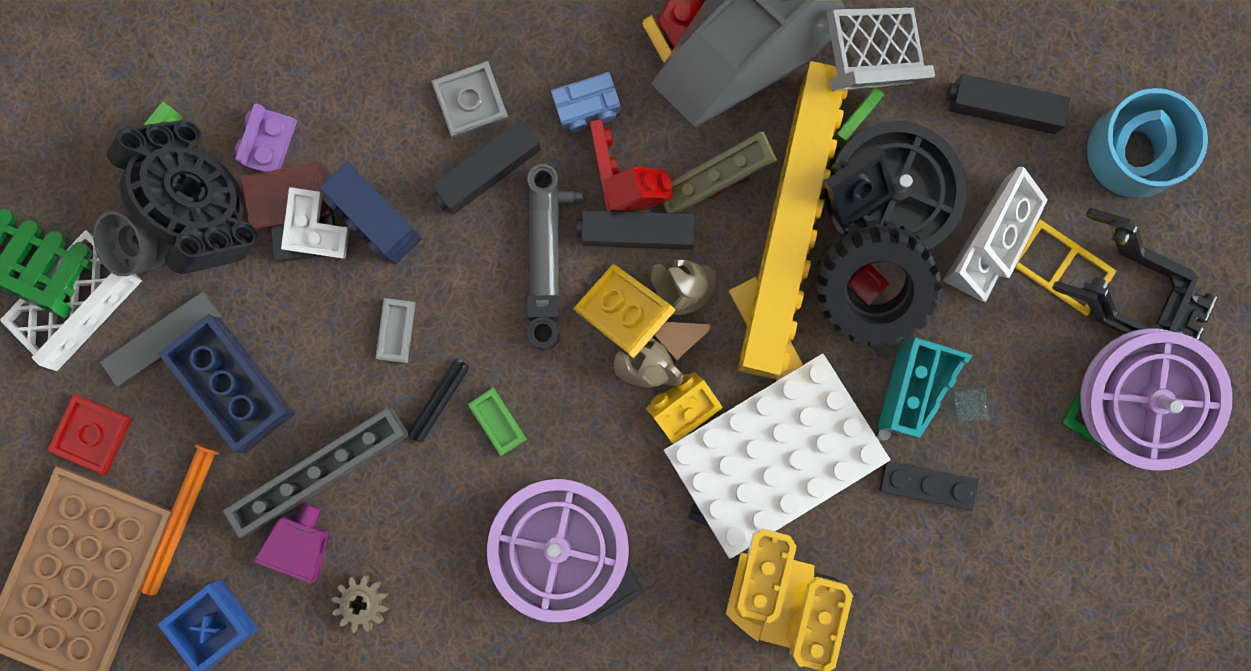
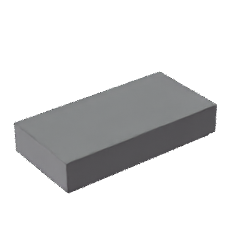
(395, 330)

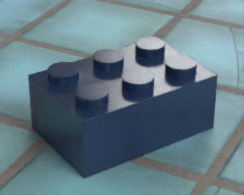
(369, 214)

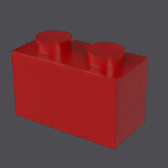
(638, 189)

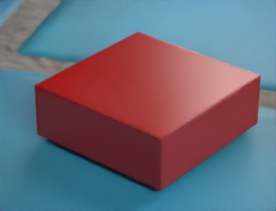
(867, 284)

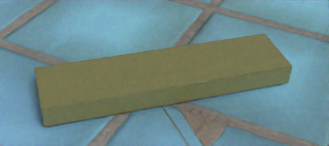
(720, 173)

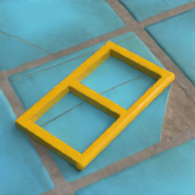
(1075, 248)

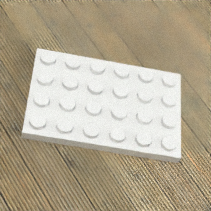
(776, 455)

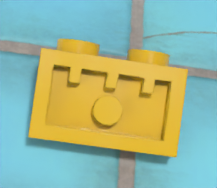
(684, 407)

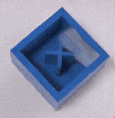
(208, 626)

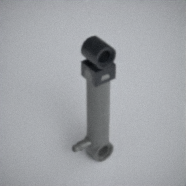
(543, 253)

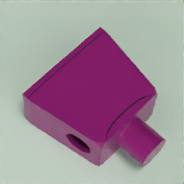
(296, 546)

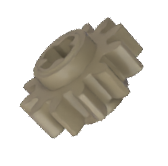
(370, 596)

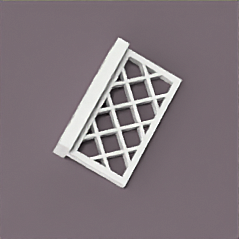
(82, 321)

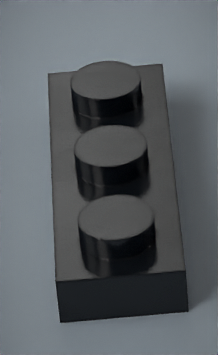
(929, 485)

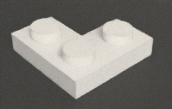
(303, 230)

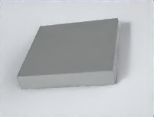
(469, 99)

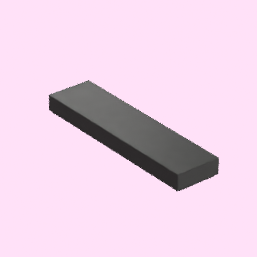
(143, 350)

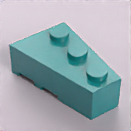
(918, 385)

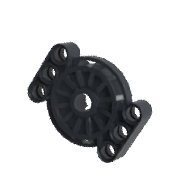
(182, 195)

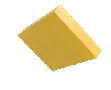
(624, 310)

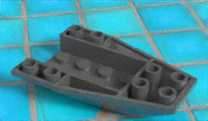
(740, 50)

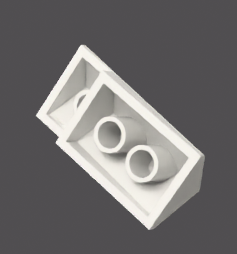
(998, 236)

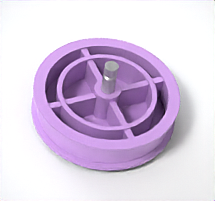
(1156, 398)
(557, 550)

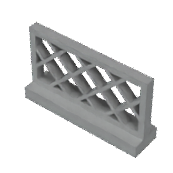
(881, 71)

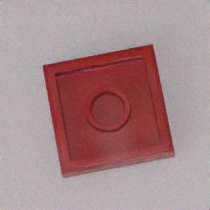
(90, 434)

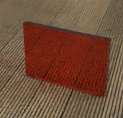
(268, 192)

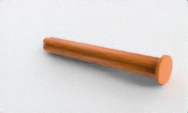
(178, 518)

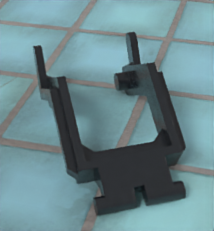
(1182, 305)

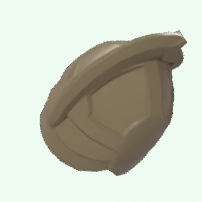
(684, 285)
(649, 367)

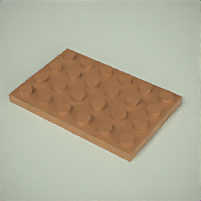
(78, 574)

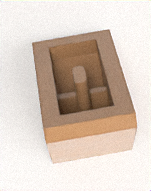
(680, 337)

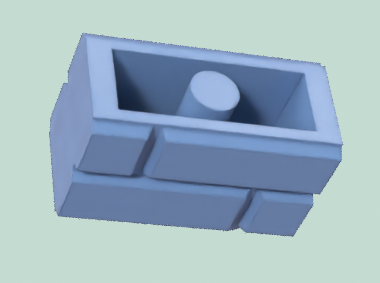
(586, 102)

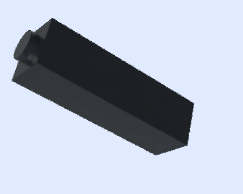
(1008, 104)
(485, 167)
(636, 230)

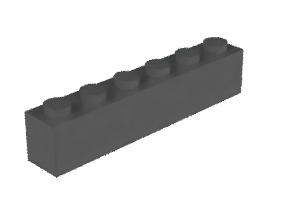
(316, 473)

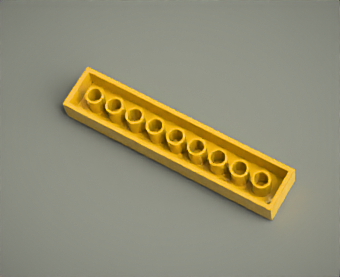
(791, 224)

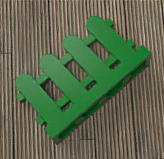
(39, 265)

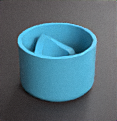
(1171, 126)

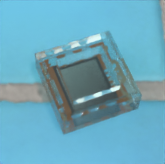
(970, 405)

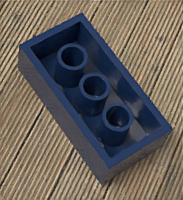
(226, 384)

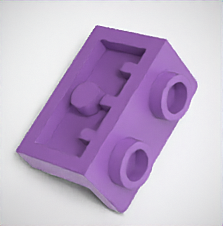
(264, 139)

